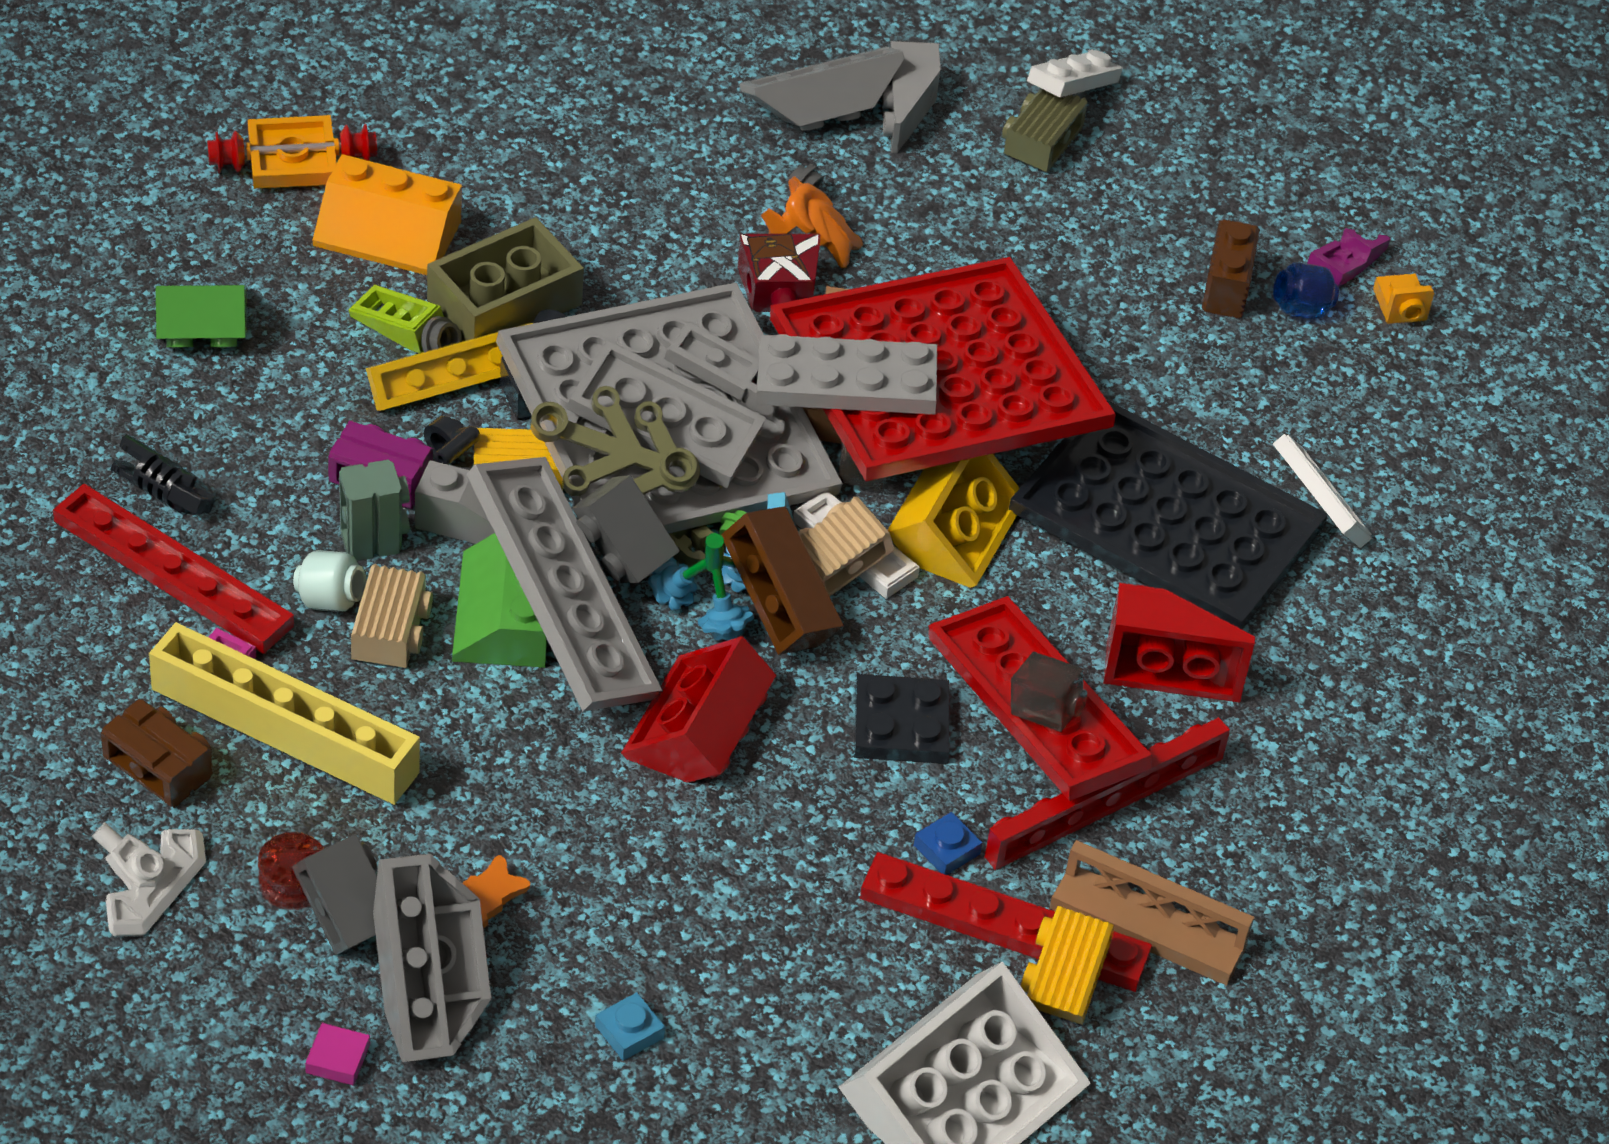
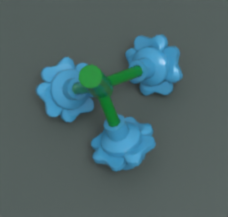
(675, 583)

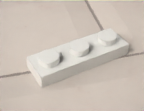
(1075, 73)

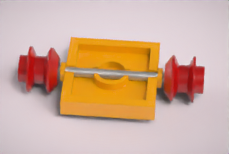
(290, 150)

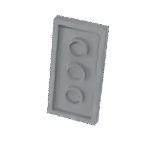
(847, 374)
(695, 417)

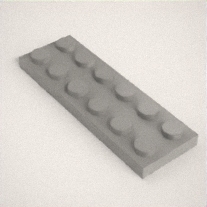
(564, 583)

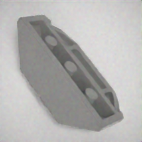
(826, 89)
(429, 956)

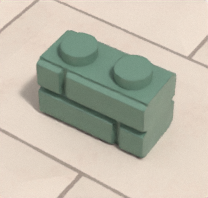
(373, 509)

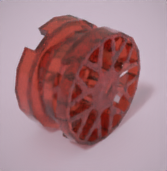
(276, 874)

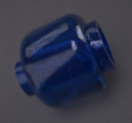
(1306, 290)

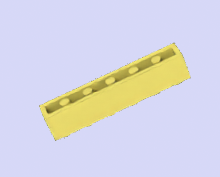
(285, 713)

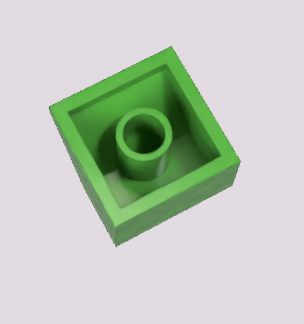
(201, 313)

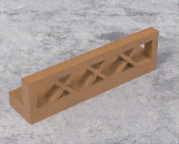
(1177, 936)

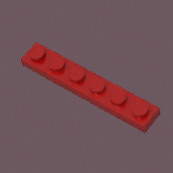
(173, 568)
(1058, 817)
(985, 914)

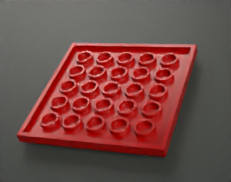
(1000, 367)

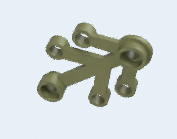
(622, 449)

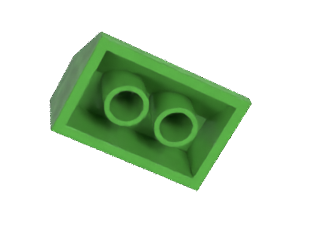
(494, 613)

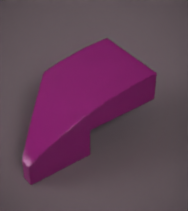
(1350, 255)

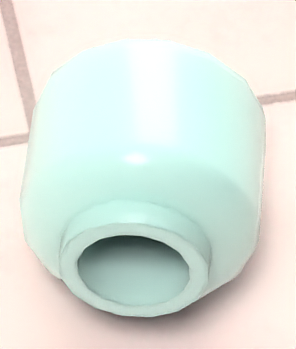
(329, 581)

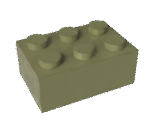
(505, 280)

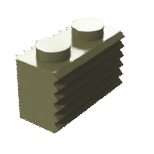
(1044, 128)

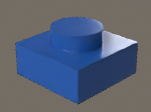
(947, 844)

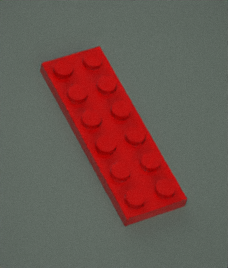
(987, 650)

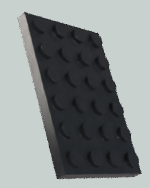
(1170, 515)

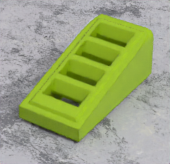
(398, 326)

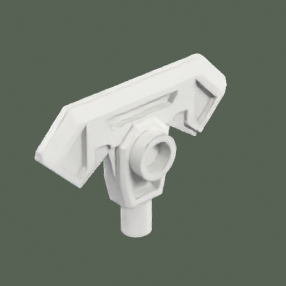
(151, 876)

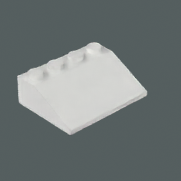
(968, 1071)

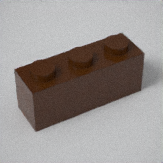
(782, 580)

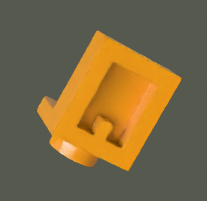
(1403, 298)

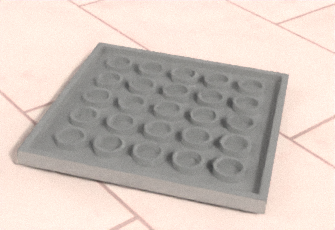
(555, 355)

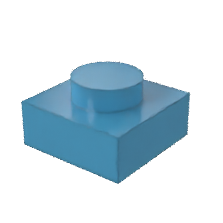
(629, 1026)

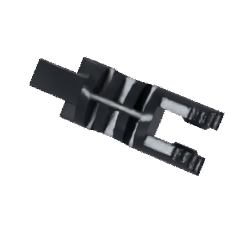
(163, 478)

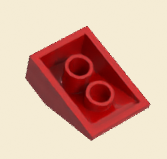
(1174, 646)

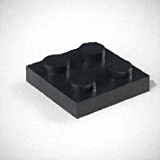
(901, 719)

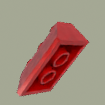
(701, 711)

